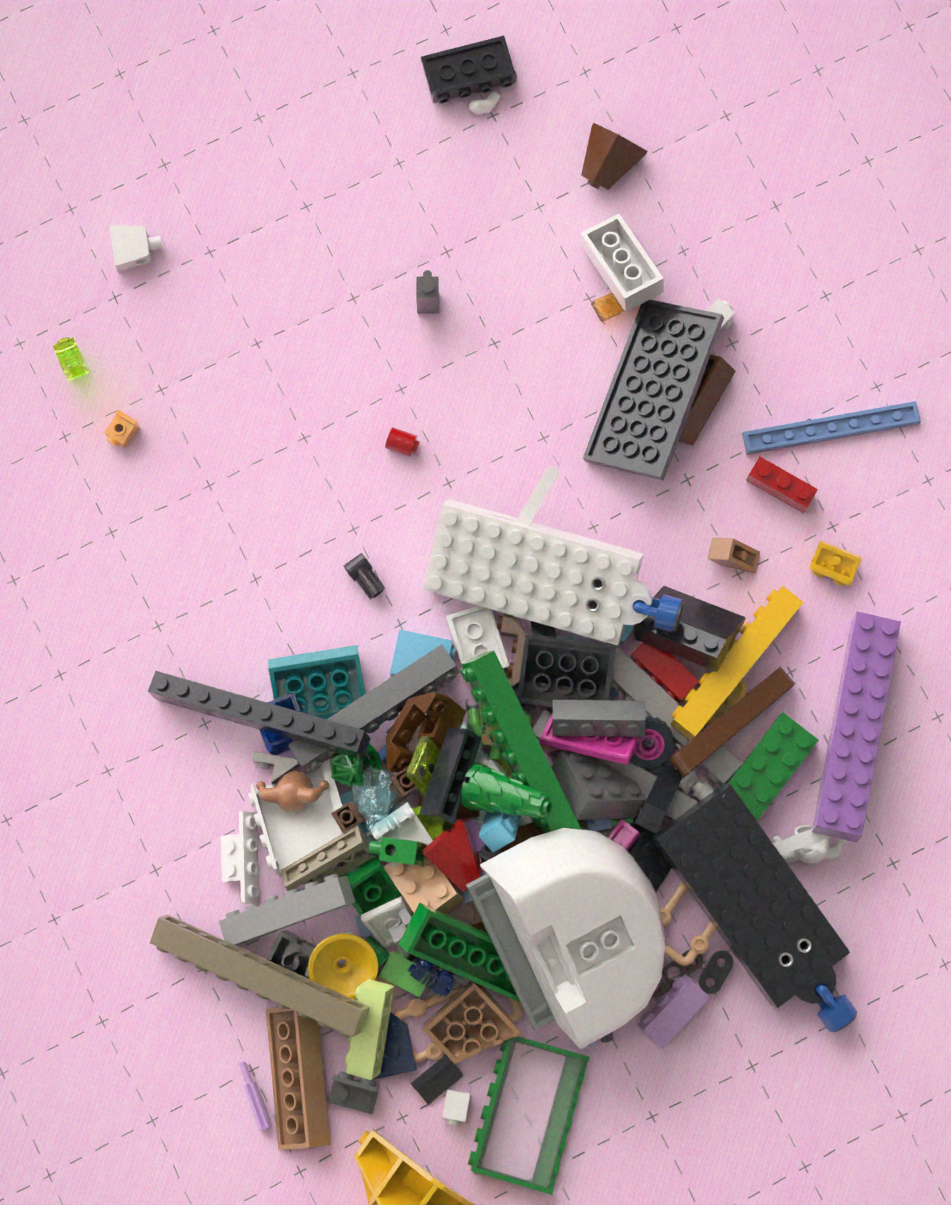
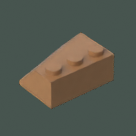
(470, 1023)

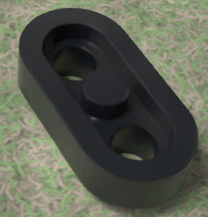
(716, 972)

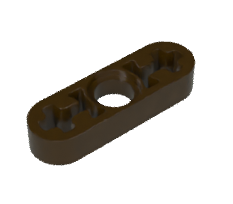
(691, 968)

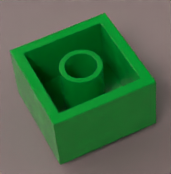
(371, 886)

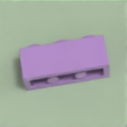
(673, 1010)

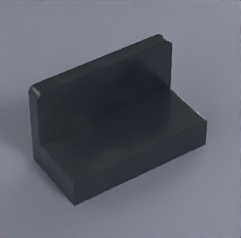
(437, 1079)

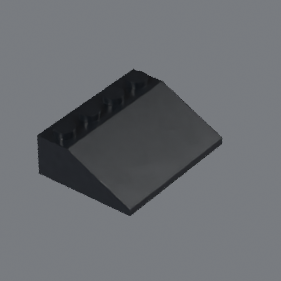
(702, 633)
(565, 671)

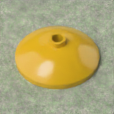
(358, 966)

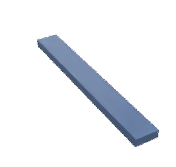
(831, 427)

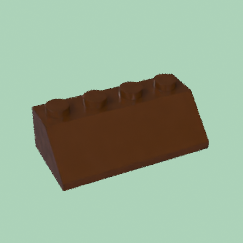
(711, 388)

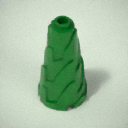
(495, 792)

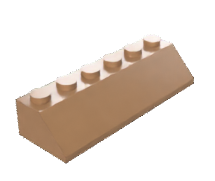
(297, 1080)

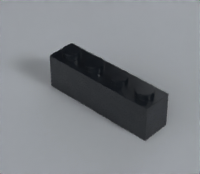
(450, 772)

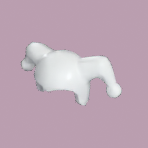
(814, 852)

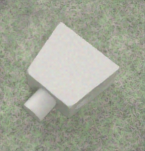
(132, 246)

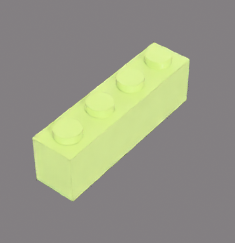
(368, 1047)

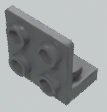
(353, 1093)

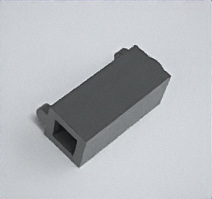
(427, 293)

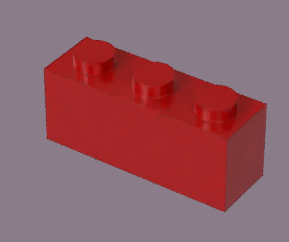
(781, 484)
(665, 671)

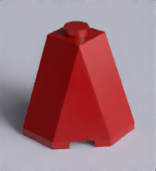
(455, 855)

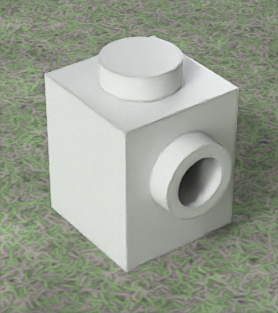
(726, 310)

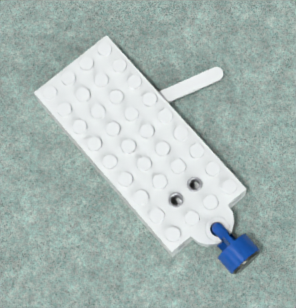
(542, 571)

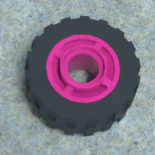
(659, 752)

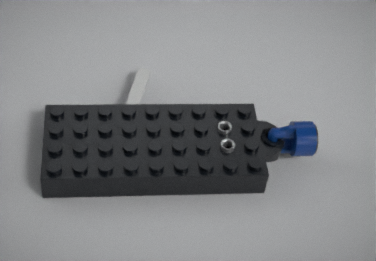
(758, 902)

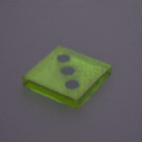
(423, 764)

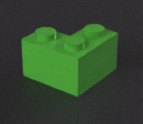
(396, 972)

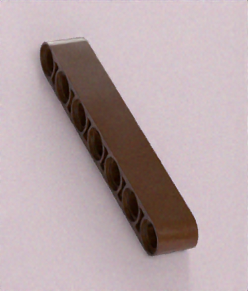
(732, 721)

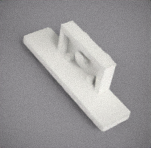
(240, 858)

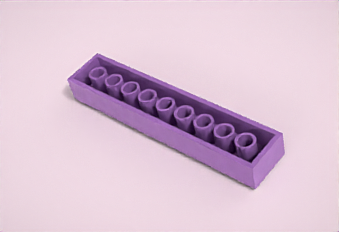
(856, 727)

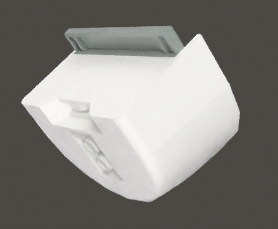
(573, 930)

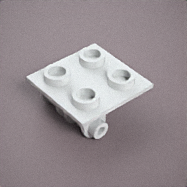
(401, 825)

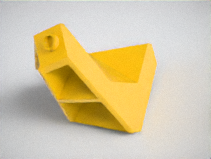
(397, 1179)

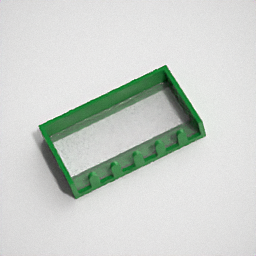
(528, 1113)

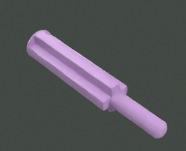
(255, 1099)

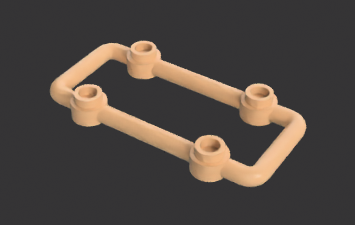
(698, 944)
(418, 1008)

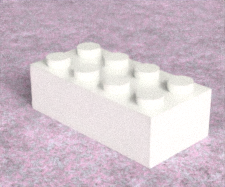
(622, 262)

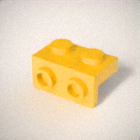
(834, 563)

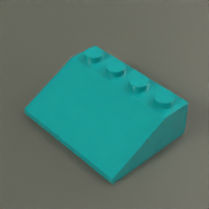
(320, 679)

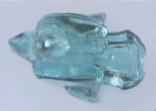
(374, 796)

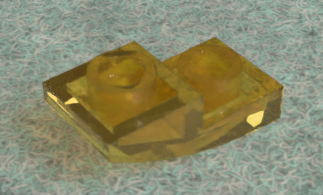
(607, 307)

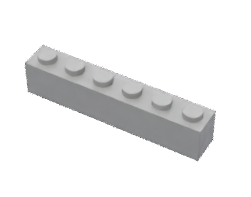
(288, 910)

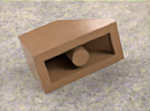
(733, 554)

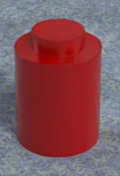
(402, 442)

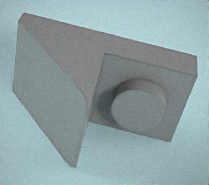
(281, 764)

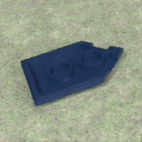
(398, 1049)

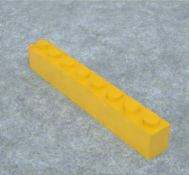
(738, 661)

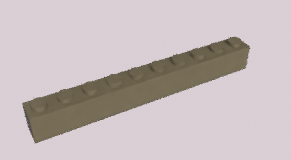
(260, 976)

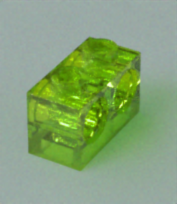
(70, 358)

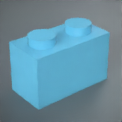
(499, 829)

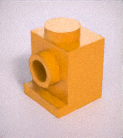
(129, 428)

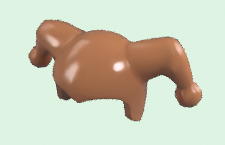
(292, 791)

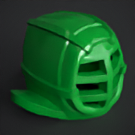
(349, 769)

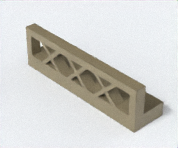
(326, 857)

